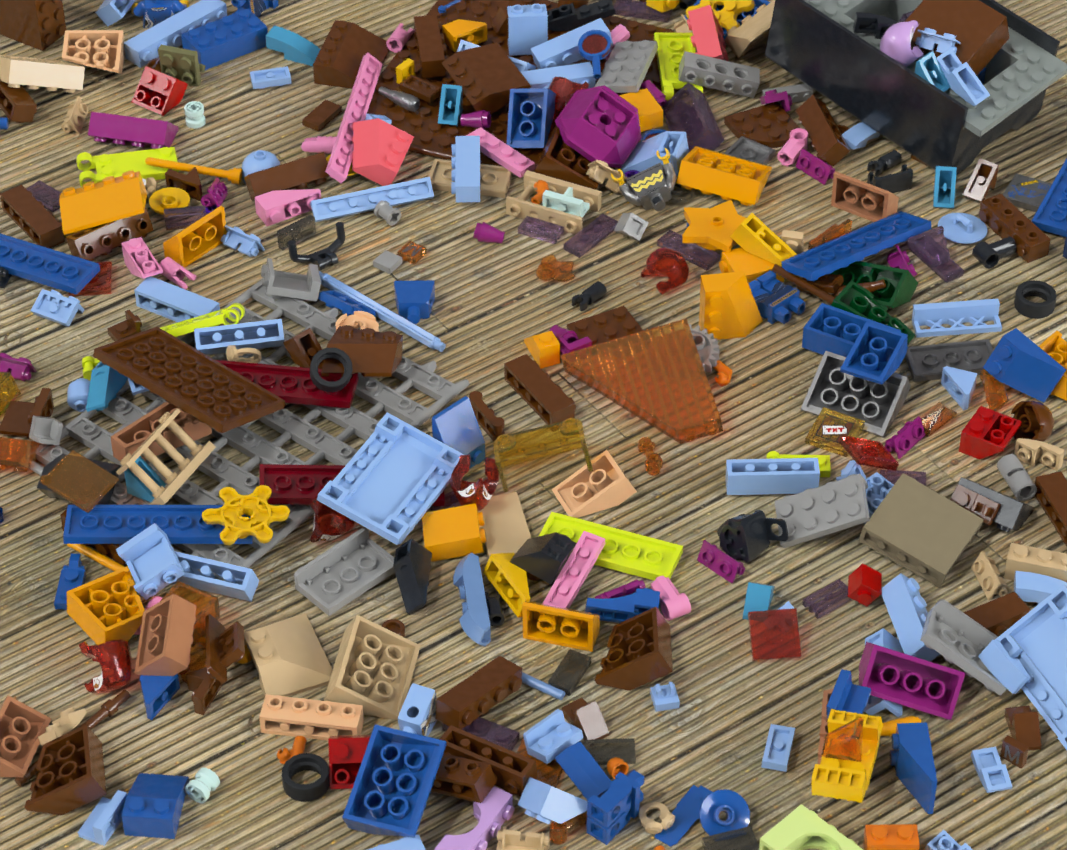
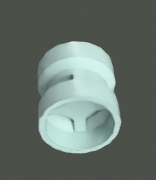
(194, 114)
(204, 783)

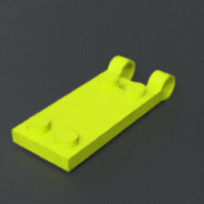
(669, 55)
(119, 163)
(207, 320)

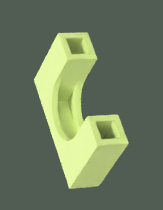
(804, 831)

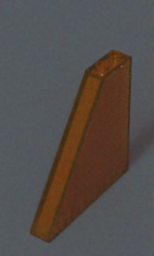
(654, 378)

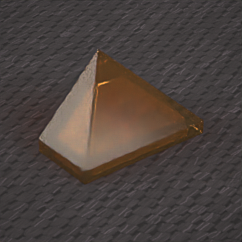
(936, 418)
(845, 742)

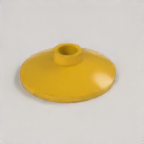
(168, 198)

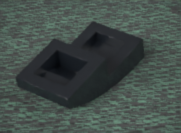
(872, 24)

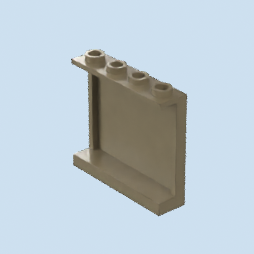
(920, 529)

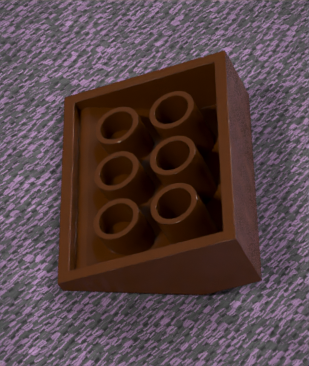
(343, 53)
(485, 76)
(564, 162)

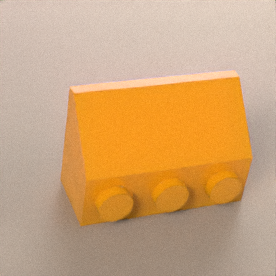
(197, 238)
(560, 626)

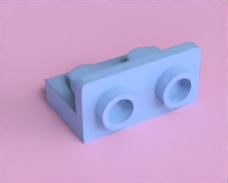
(56, 307)
(551, 737)

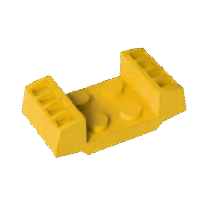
(848, 778)

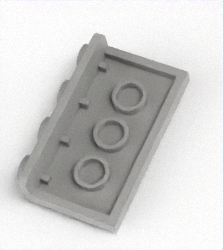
(627, 66)
(823, 509)
(344, 572)
(960, 642)

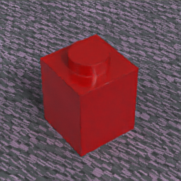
(864, 585)

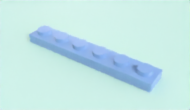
(367, 199)

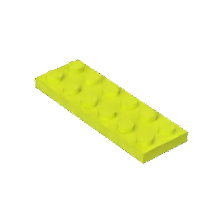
(623, 549)

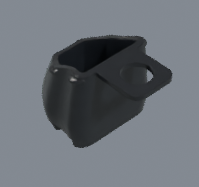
(749, 535)

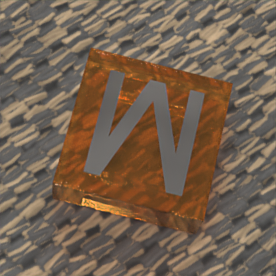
(412, 252)

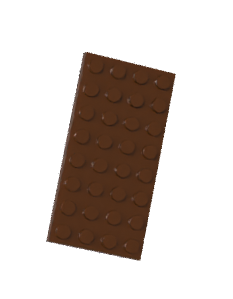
(189, 379)

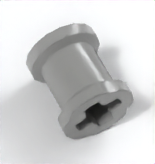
(390, 214)

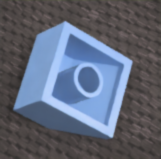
(550, 803)

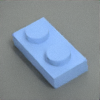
(270, 77)
(778, 747)

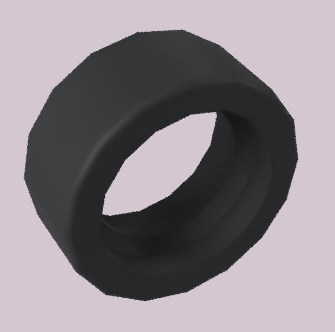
(1037, 289)
(338, 355)
(310, 791)

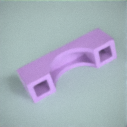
(491, 815)

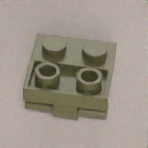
(181, 64)

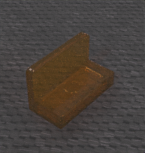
(831, 233)

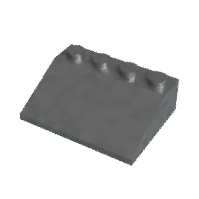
(856, 396)

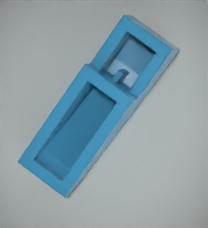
(292, 45)

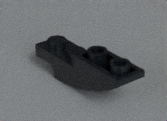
(567, 18)

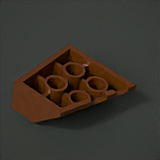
(370, 351)
(637, 652)
(68, 773)

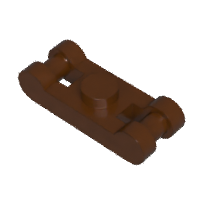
(486, 417)

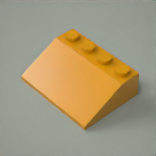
(723, 175)
(102, 202)

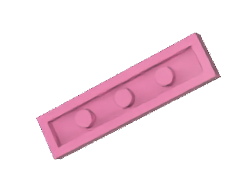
(502, 153)
(575, 570)

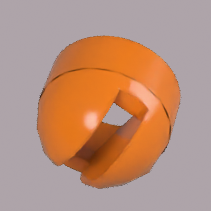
(617, 765)

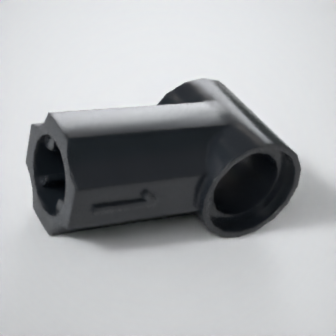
(990, 254)

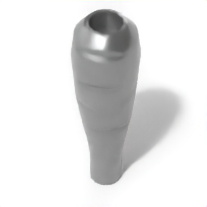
(402, 99)

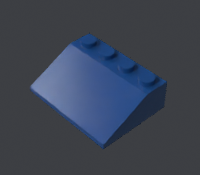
(393, 782)

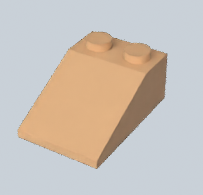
(594, 490)

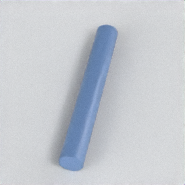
(542, 686)

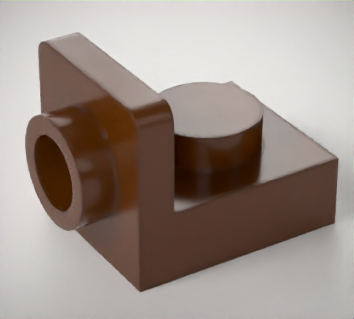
(126, 328)

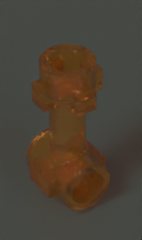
(654, 461)
(559, 831)

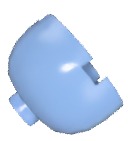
(258, 161)

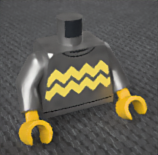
(649, 187)

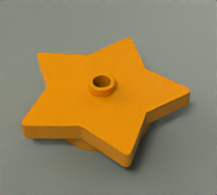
(712, 226)

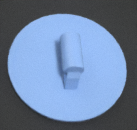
(963, 228)

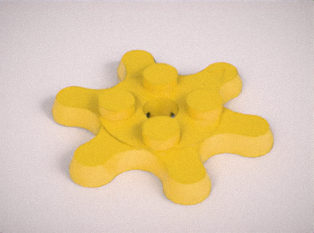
(728, 15)
(252, 505)

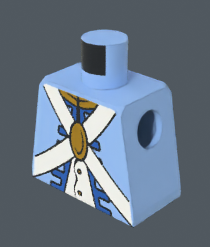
(418, 711)

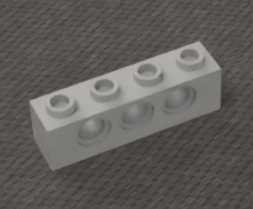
(719, 74)

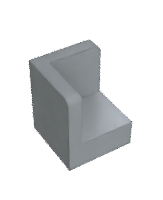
(631, 226)
(46, 430)

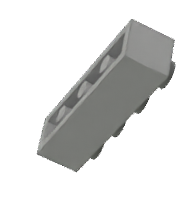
(797, 92)

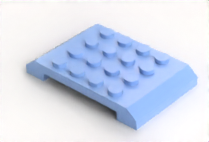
(392, 479)
(1041, 648)

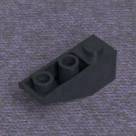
(412, 571)

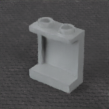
(291, 284)

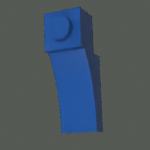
(623, 607)

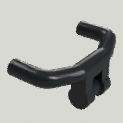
(323, 257)

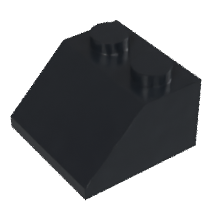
(544, 555)

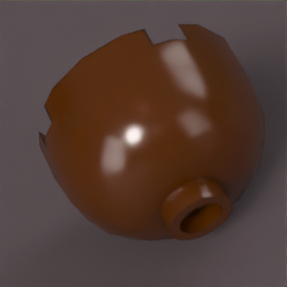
(1036, 420)

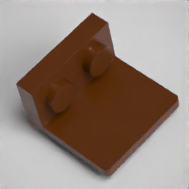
(20, 414)

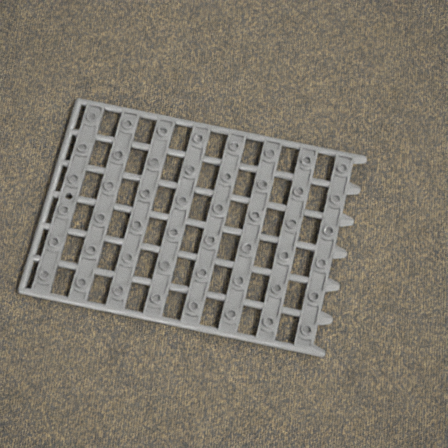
(288, 424)

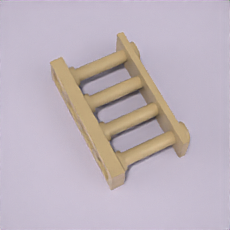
(571, 223)
(173, 479)

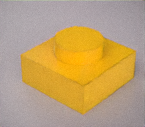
(404, 70)

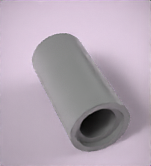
(1016, 477)

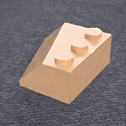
(95, 48)

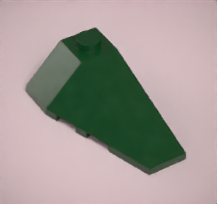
(899, 282)
(860, 302)

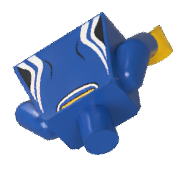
(157, 10)

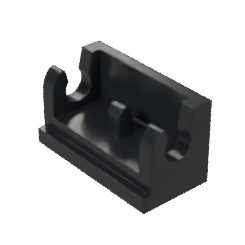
(893, 182)

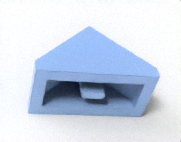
(959, 385)

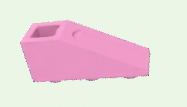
(284, 204)
(140, 259)

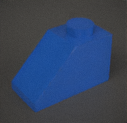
(157, 692)

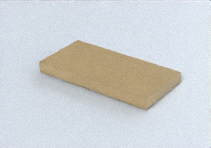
(493, 179)
(504, 524)

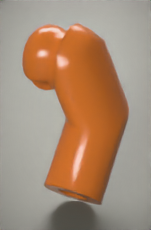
(541, 186)
(724, 373)
(298, 748)

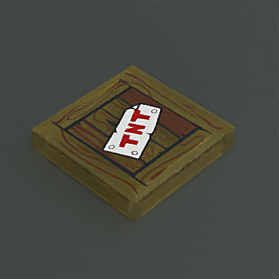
(830, 428)

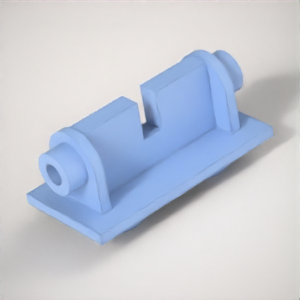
(930, 38)
(249, 243)

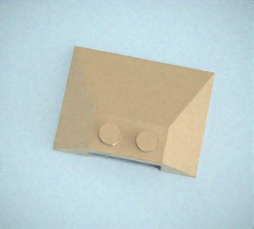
(288, 656)

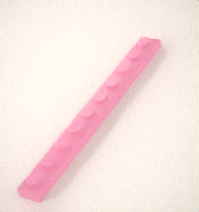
(355, 111)

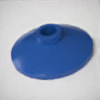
(729, 802)

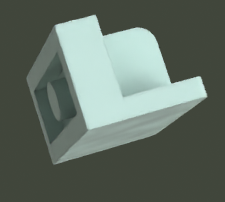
(565, 202)

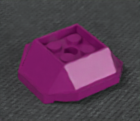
(583, 127)

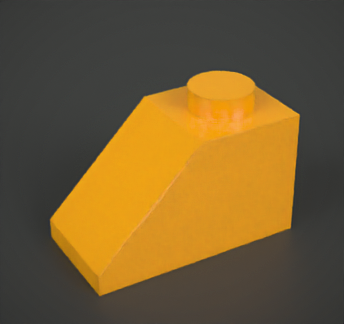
(467, 30)
(544, 349)

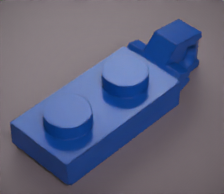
(70, 578)

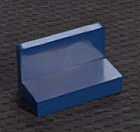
(848, 696)

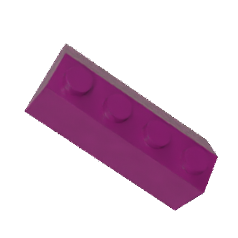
(132, 130)
(910, 680)

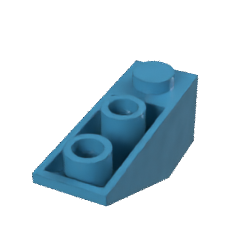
(103, 386)

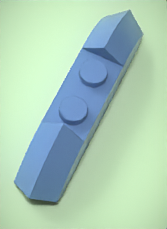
(475, 612)

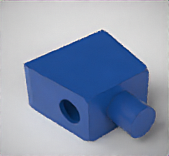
(414, 299)

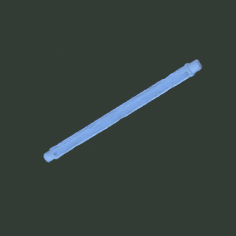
(384, 313)

